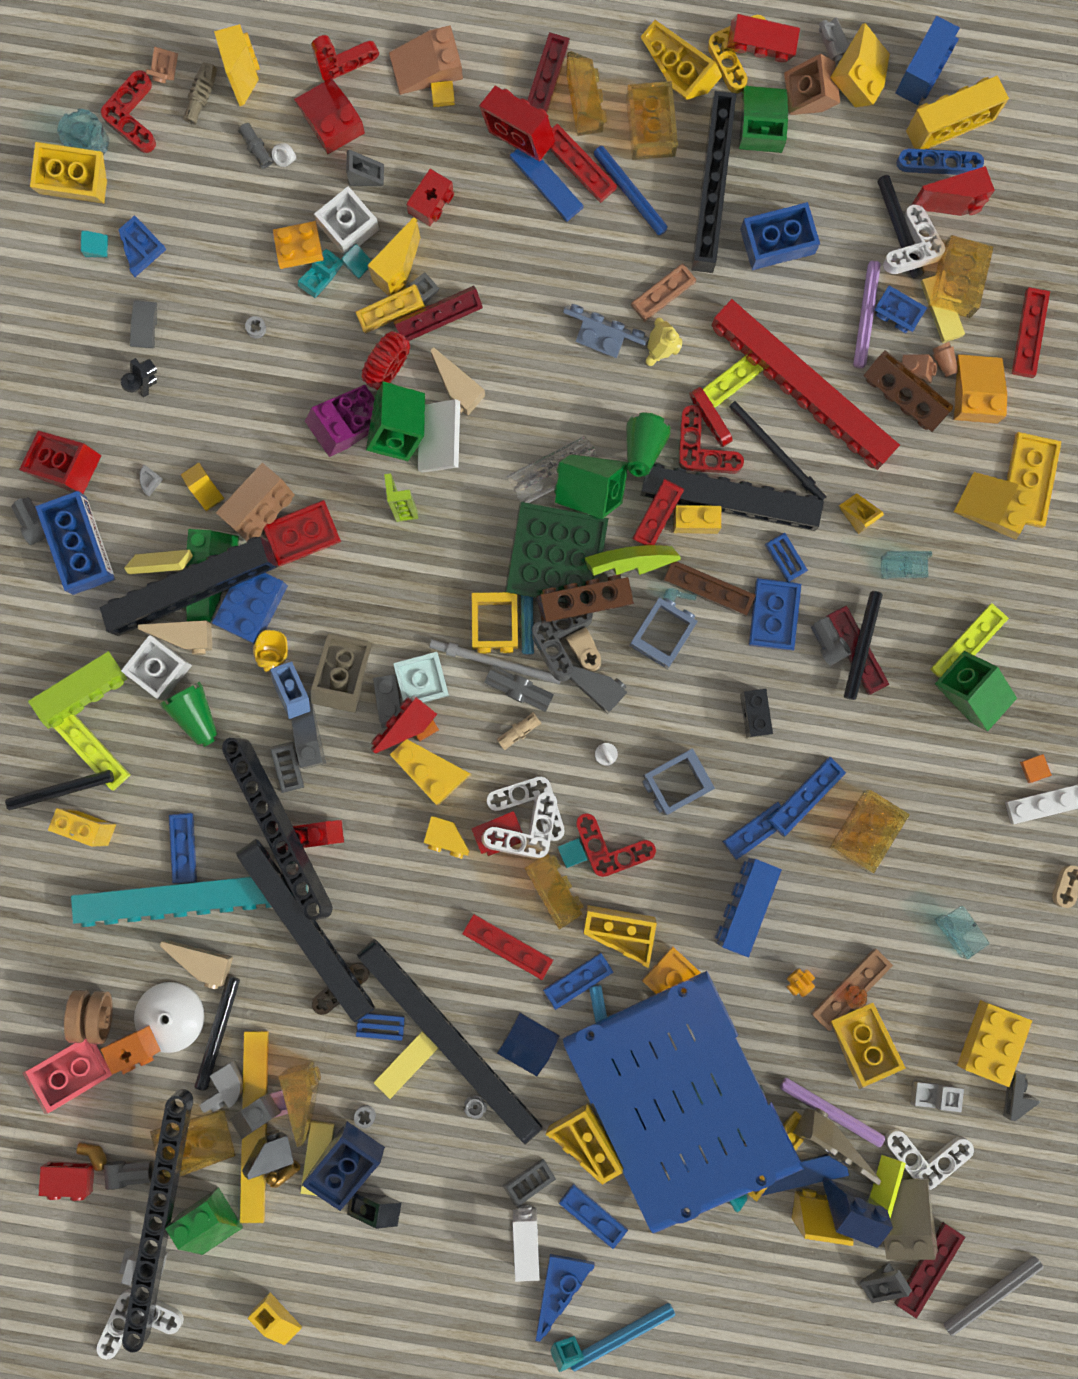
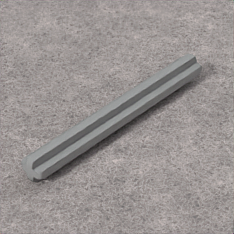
(993, 1296)

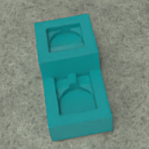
(320, 274)

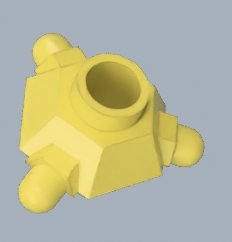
(662, 342)

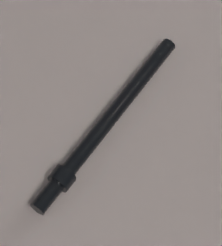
(808, 483)

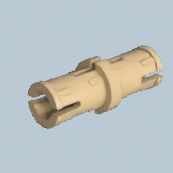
(519, 731)

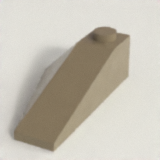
(828, 1138)

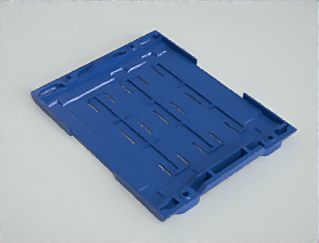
(740, 1105)

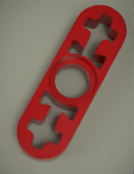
(711, 417)

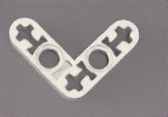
(922, 245)
(533, 782)
(534, 834)
(923, 1166)
(110, 1331)

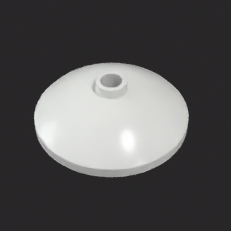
(181, 1007)

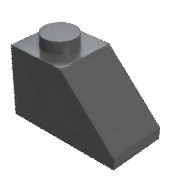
(255, 1115)

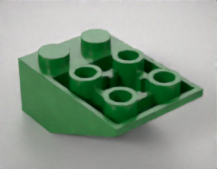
(764, 119)

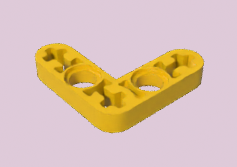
(728, 53)

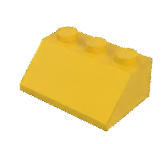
(238, 61)
(69, 172)

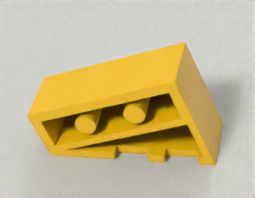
(430, 772)
(622, 931)

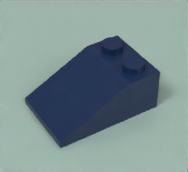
(344, 1166)
(857, 1214)

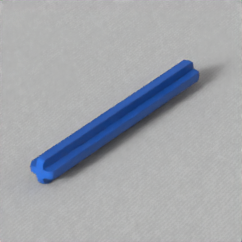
(630, 190)

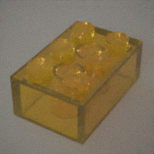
(651, 120)
(961, 276)
(869, 831)

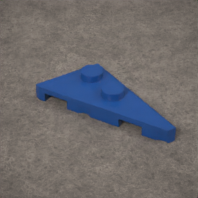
(562, 1281)

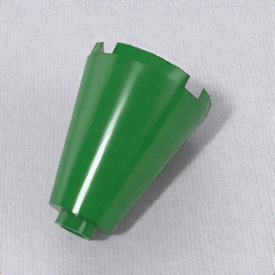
(645, 440)
(192, 714)

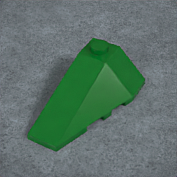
(202, 545)

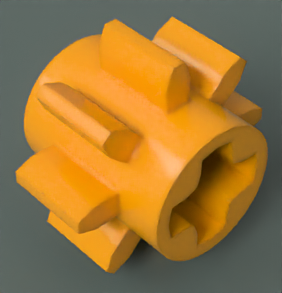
(800, 982)

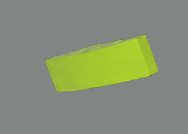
(640, 558)

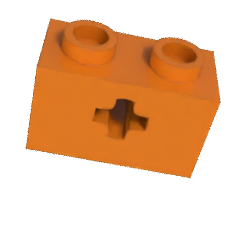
(130, 1050)

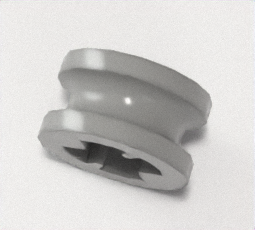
(255, 319)
(357, 1116)

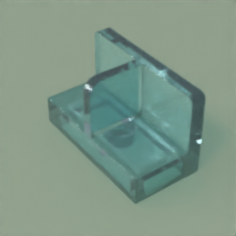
(905, 564)
(962, 932)

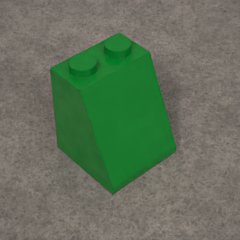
(396, 421)
(590, 484)
(977, 690)
(204, 1224)

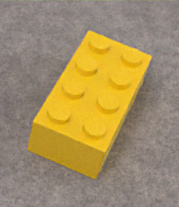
(957, 113)

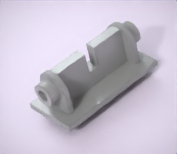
(834, 39)

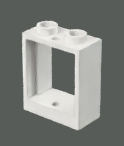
(525, 1244)

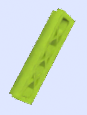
(400, 502)

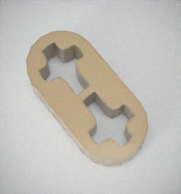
(1062, 885)

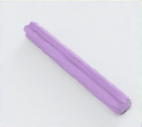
(867, 313)
(833, 1112)

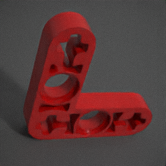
(335, 65)
(122, 110)
(700, 454)
(603, 854)

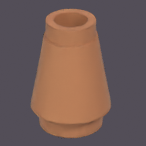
(945, 358)

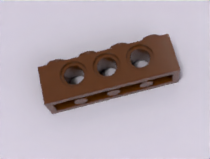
(921, 392)
(620, 596)

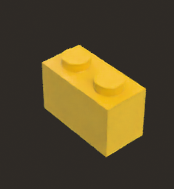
(697, 519)

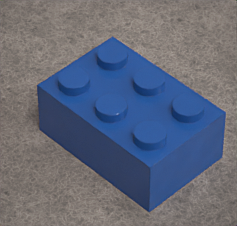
(928, 61)
(779, 236)
(250, 606)

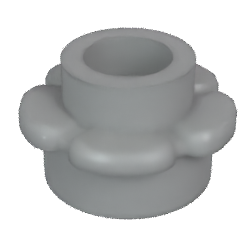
(475, 1113)

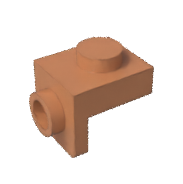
(163, 65)
(921, 366)

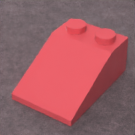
(66, 1075)

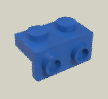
(900, 309)

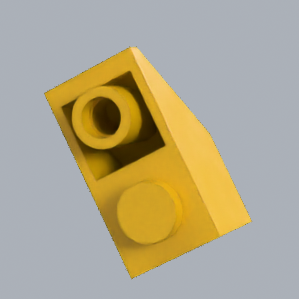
(447, 836)
(274, 1320)

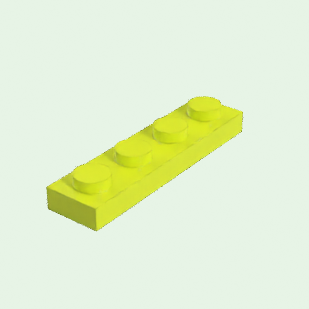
(973, 638)
(91, 750)

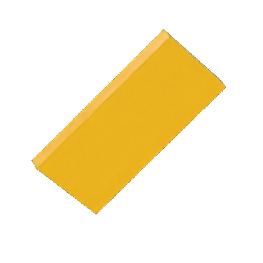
(1034, 467)

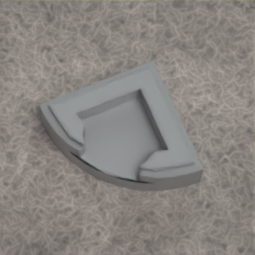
(149, 480)

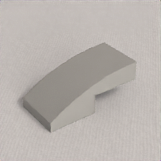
(937, 1096)

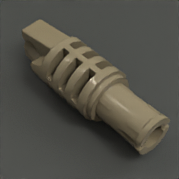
(200, 92)

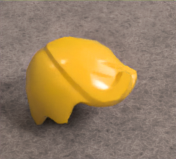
(270, 649)

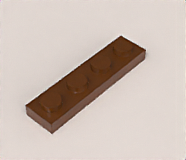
(709, 588)

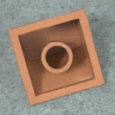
(811, 87)

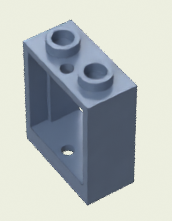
(650, 651)
(698, 771)

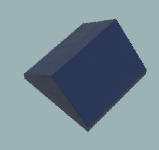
(528, 1044)

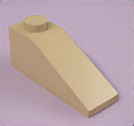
(457, 383)
(191, 636)
(200, 963)

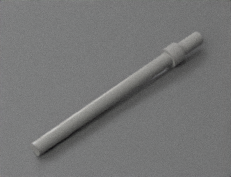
(452, 650)

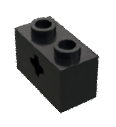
(756, 713)

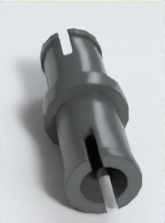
(255, 145)

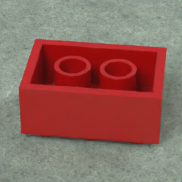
(517, 122)

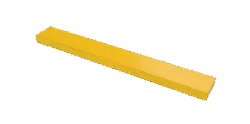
(254, 1086)

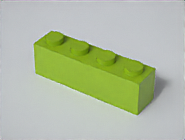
(78, 690)

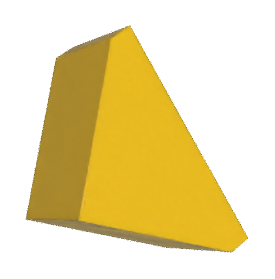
(202, 487)
(860, 512)

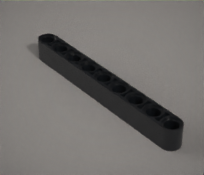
(285, 834)
(305, 932)

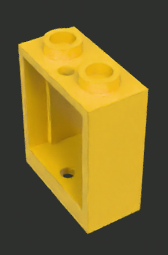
(494, 599)
(85, 827)

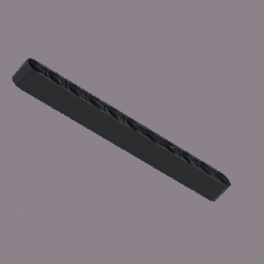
(450, 1041)
(153, 1230)

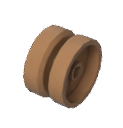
(88, 1017)

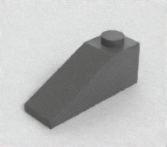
(598, 687)
(308, 739)

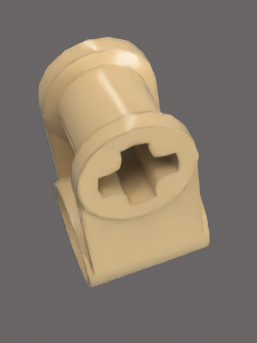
(584, 646)

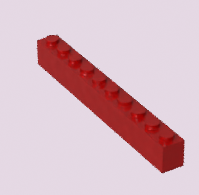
(804, 385)

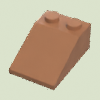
(426, 60)

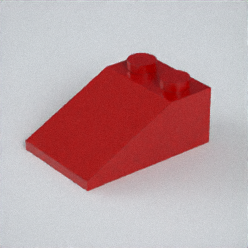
(330, 115)
(957, 194)
(60, 462)

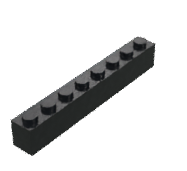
(713, 182)
(738, 498)
(188, 586)

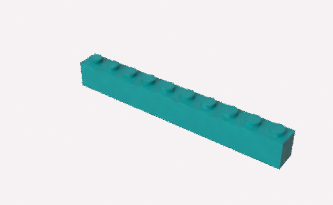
(166, 900)

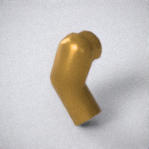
(94, 1153)
(277, 1179)

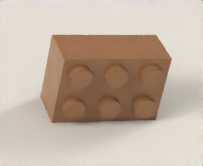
(256, 503)

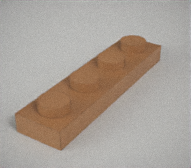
(864, 976)

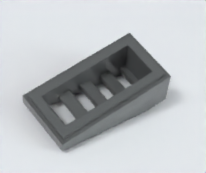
(277, 759)
(517, 1201)

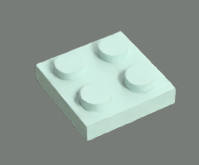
(421, 678)

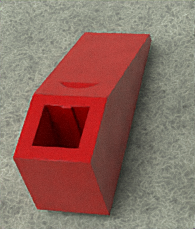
(408, 723)
(319, 833)

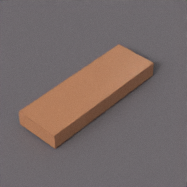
(663, 292)

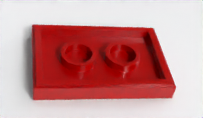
(301, 533)

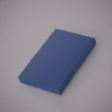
(775, 614)

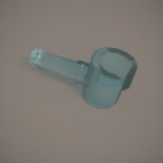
(673, 593)

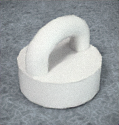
(283, 155)
(606, 754)

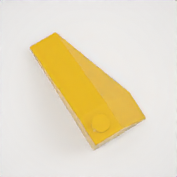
(680, 62)

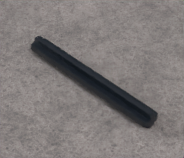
(898, 219)
(863, 645)
(59, 790)
(217, 1033)

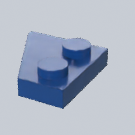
(139, 245)

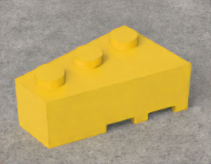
(587, 1142)

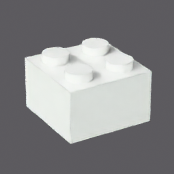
(346, 220)
(156, 668)

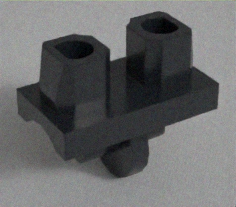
(140, 377)

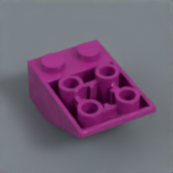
(342, 420)

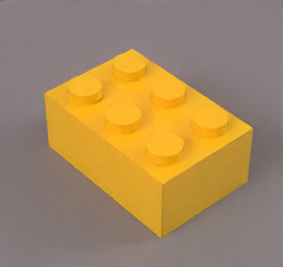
(994, 1043)

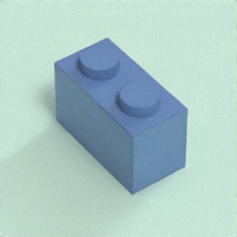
(290, 690)

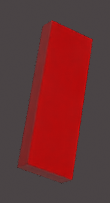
(658, 513)

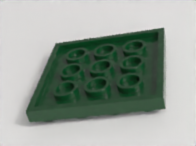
(552, 550)

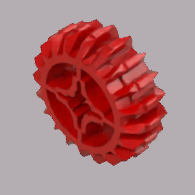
(385, 360)

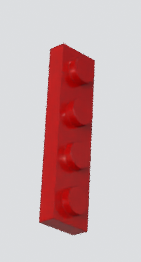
(581, 165)
(1030, 332)
(508, 946)

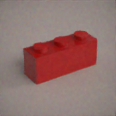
(763, 38)

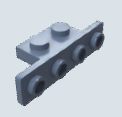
(602, 334)

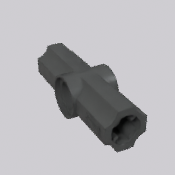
(519, 688)

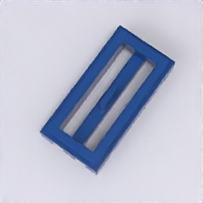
(769, 545)
(400, 1028)

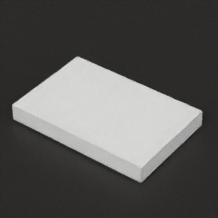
(441, 437)

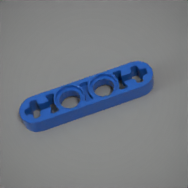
(939, 157)

